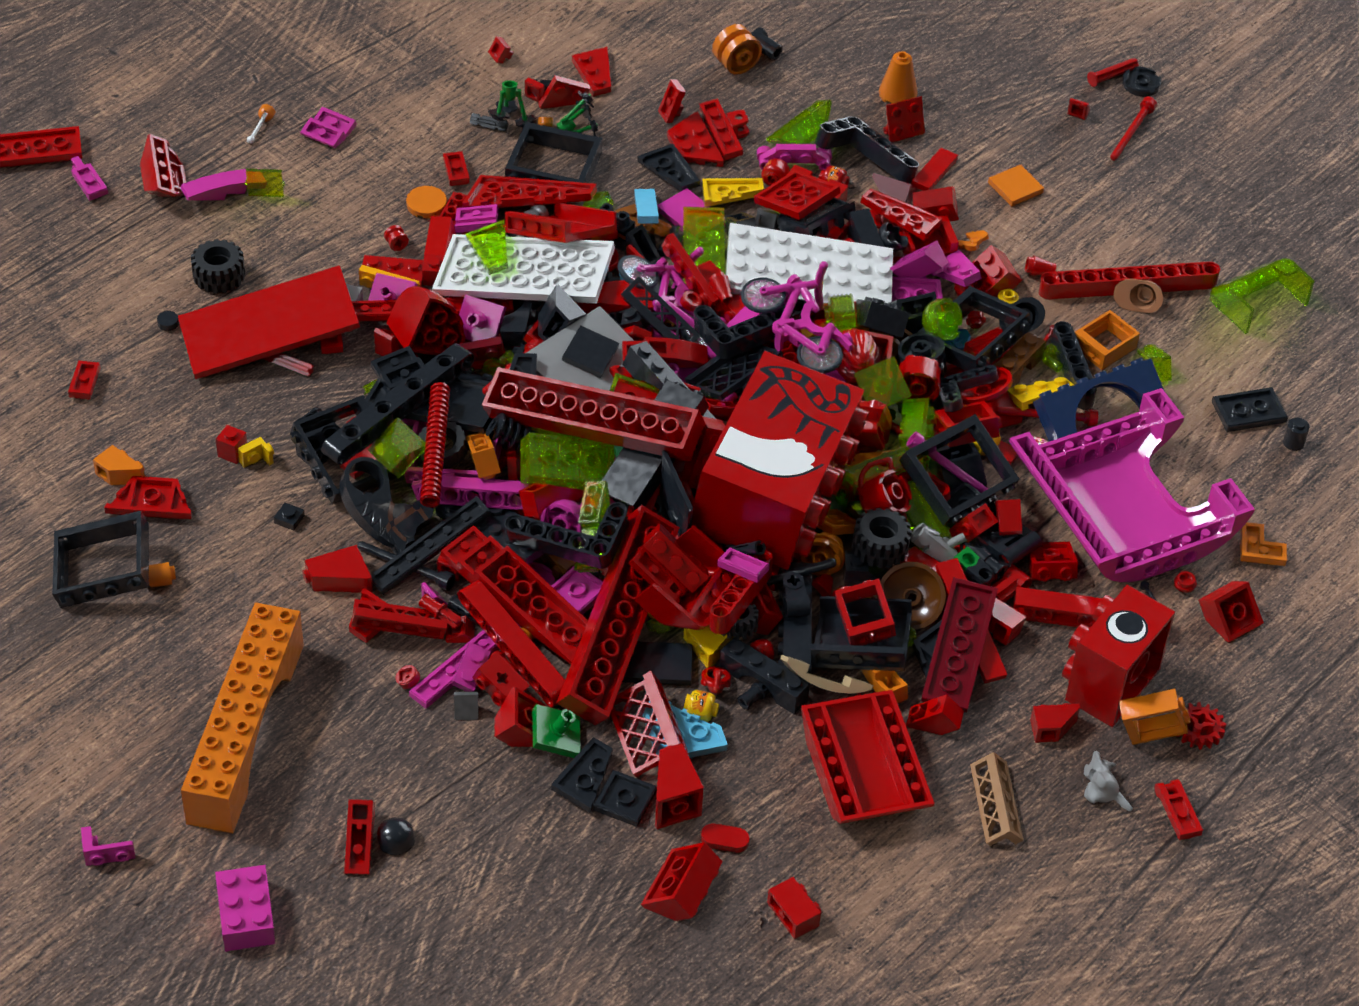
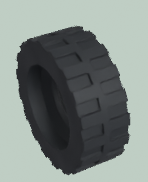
(457, 452)

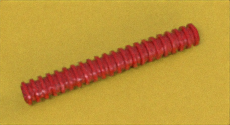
(435, 445)

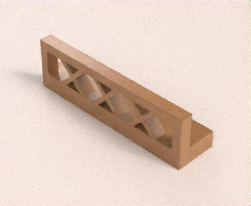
(1002, 791)

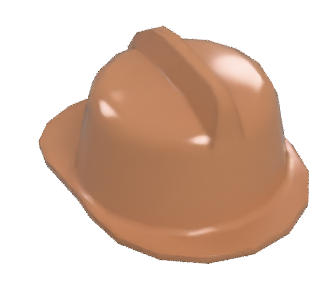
(1138, 295)

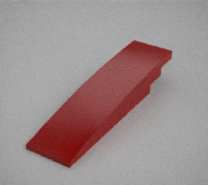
(519, 590)

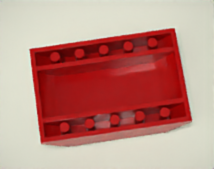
(864, 757)

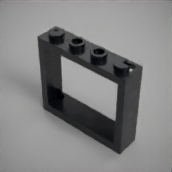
(557, 139)
(1017, 317)
(308, 454)
(928, 489)
(96, 533)

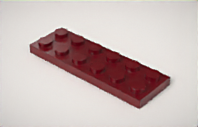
(960, 642)

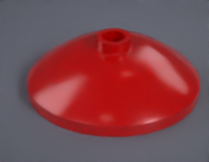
(990, 391)

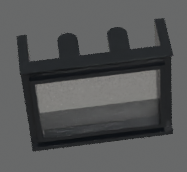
(833, 209)

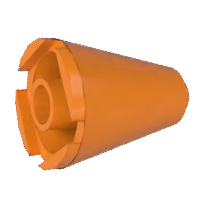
(899, 79)

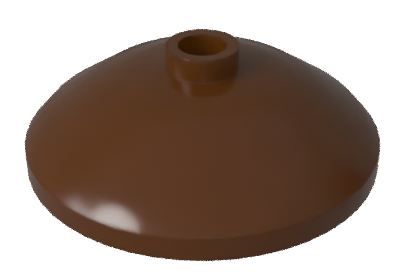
(923, 582)

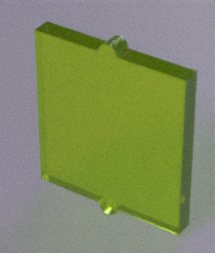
(265, 182)

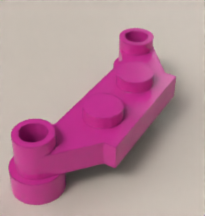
(795, 154)

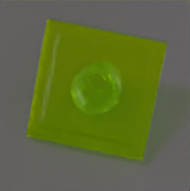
(883, 382)

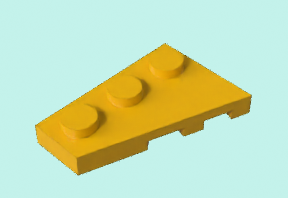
(727, 190)

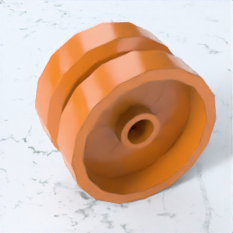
(736, 49)

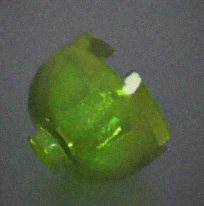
(942, 318)

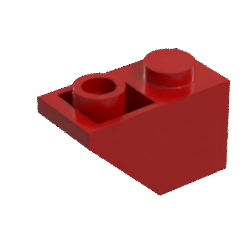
(936, 716)
(1053, 721)

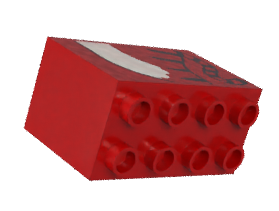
(779, 459)

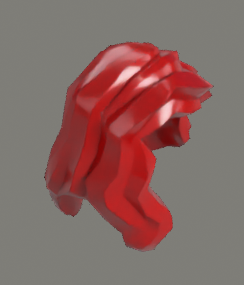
(860, 356)

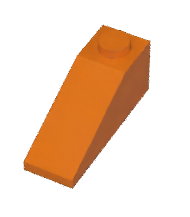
(483, 455)

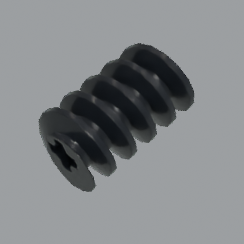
(508, 431)

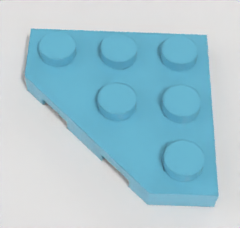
(698, 735)

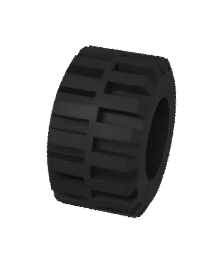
(218, 266)
(881, 538)

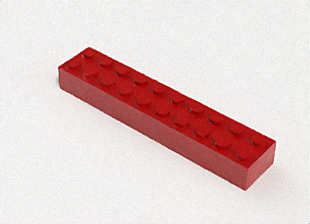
(594, 413)
(611, 628)

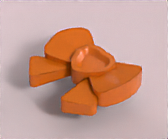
(976, 239)

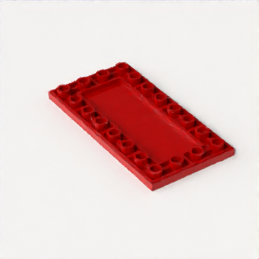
(268, 322)

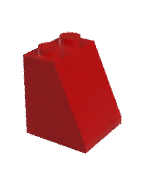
(678, 788)

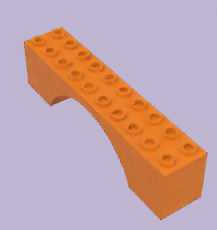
(222, 763)

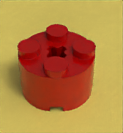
(921, 376)
(887, 492)

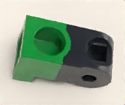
(974, 567)

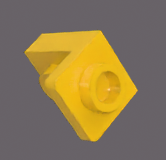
(255, 451)

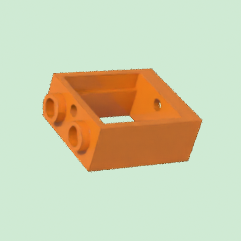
(1098, 353)
(1158, 726)

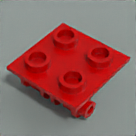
(905, 119)

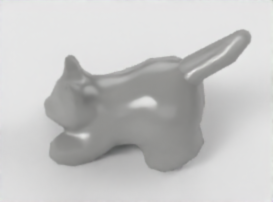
(1103, 784)

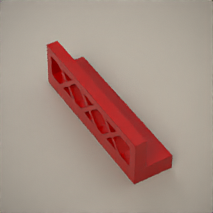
(378, 619)

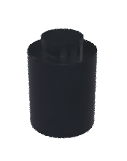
(1296, 434)

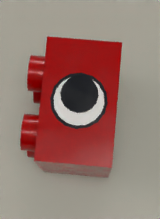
(1117, 653)

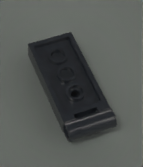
(1006, 548)

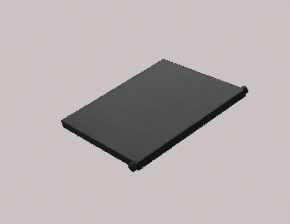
(674, 496)

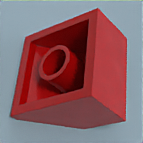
(1231, 610)

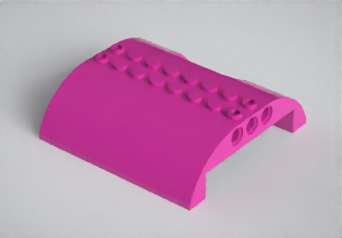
(1119, 505)

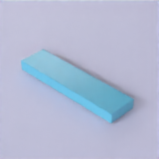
(646, 206)

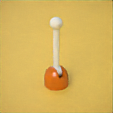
(265, 114)

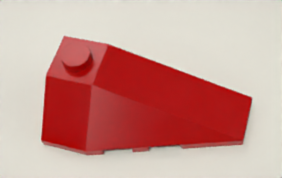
(438, 239)

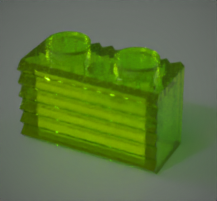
(840, 311)

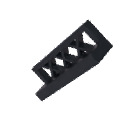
(650, 316)

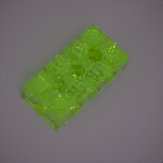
(564, 460)

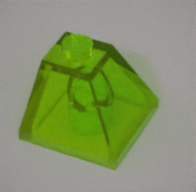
(397, 447)

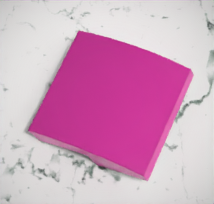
(328, 127)

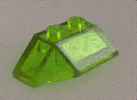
(804, 126)

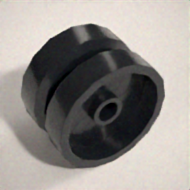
(924, 345)

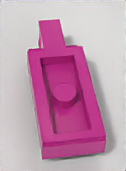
(88, 179)

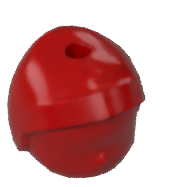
(764, 647)

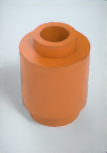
(161, 574)

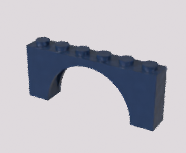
(1059, 408)

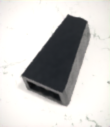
(863, 228)

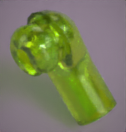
(1049, 358)

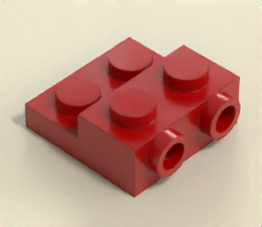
(1053, 561)

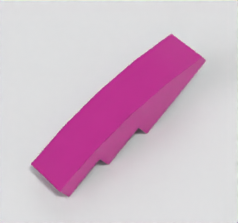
(216, 186)

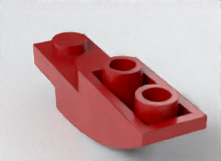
(677, 351)

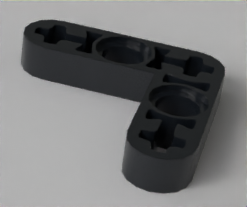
(952, 385)

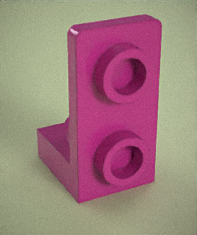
(98, 854)

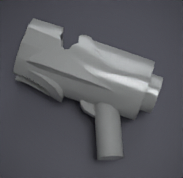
(934, 545)

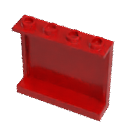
(566, 226)

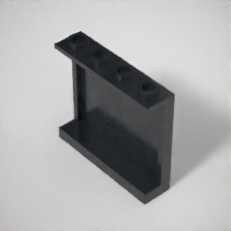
(832, 644)

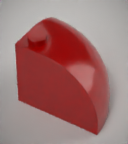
(425, 321)

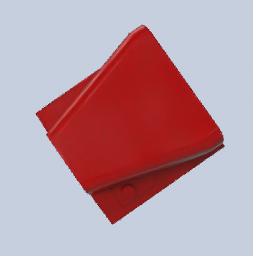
(877, 422)

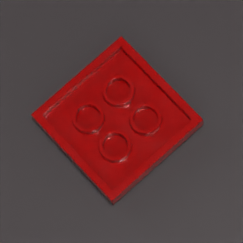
(797, 194)

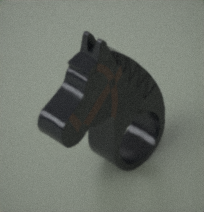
(376, 513)

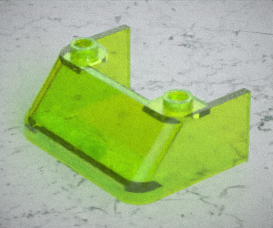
(1230, 294)

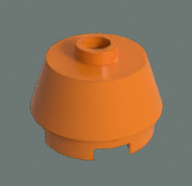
(826, 547)

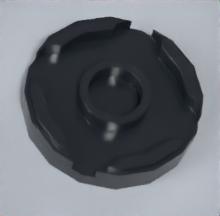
(1141, 81)

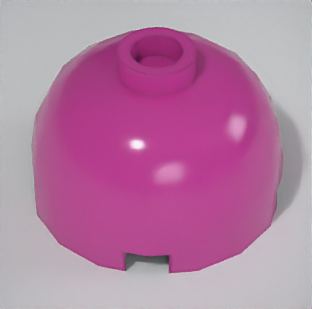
(563, 514)

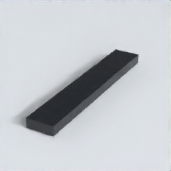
(429, 545)

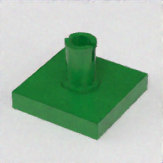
(556, 731)

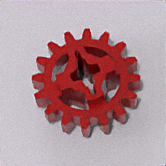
(1204, 726)

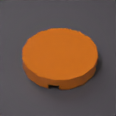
(426, 201)

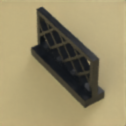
(721, 370)

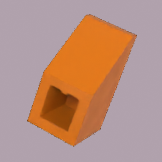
(116, 466)

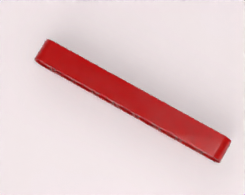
(1104, 280)

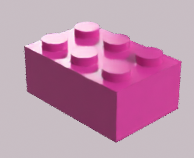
(245, 908)

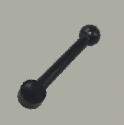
(1145, 586)

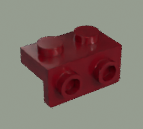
(485, 348)

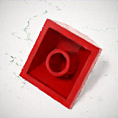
(515, 719)

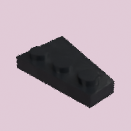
(670, 166)
(584, 775)

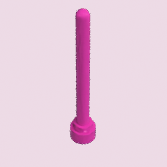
(916, 438)

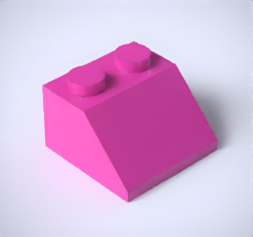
(921, 262)

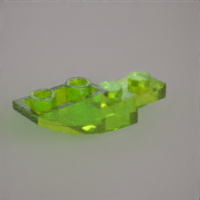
(592, 511)

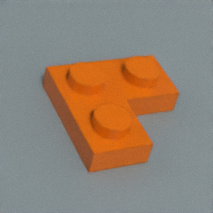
(1256, 550)

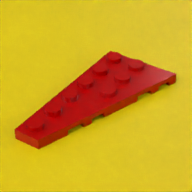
(526, 191)

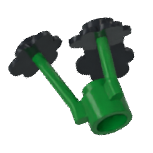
(507, 104)
(583, 108)

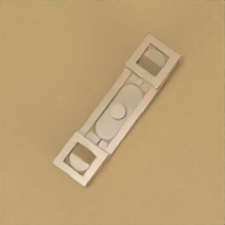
(849, 684)

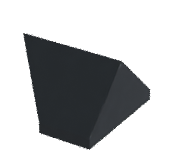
(643, 242)

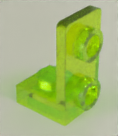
(1160, 359)

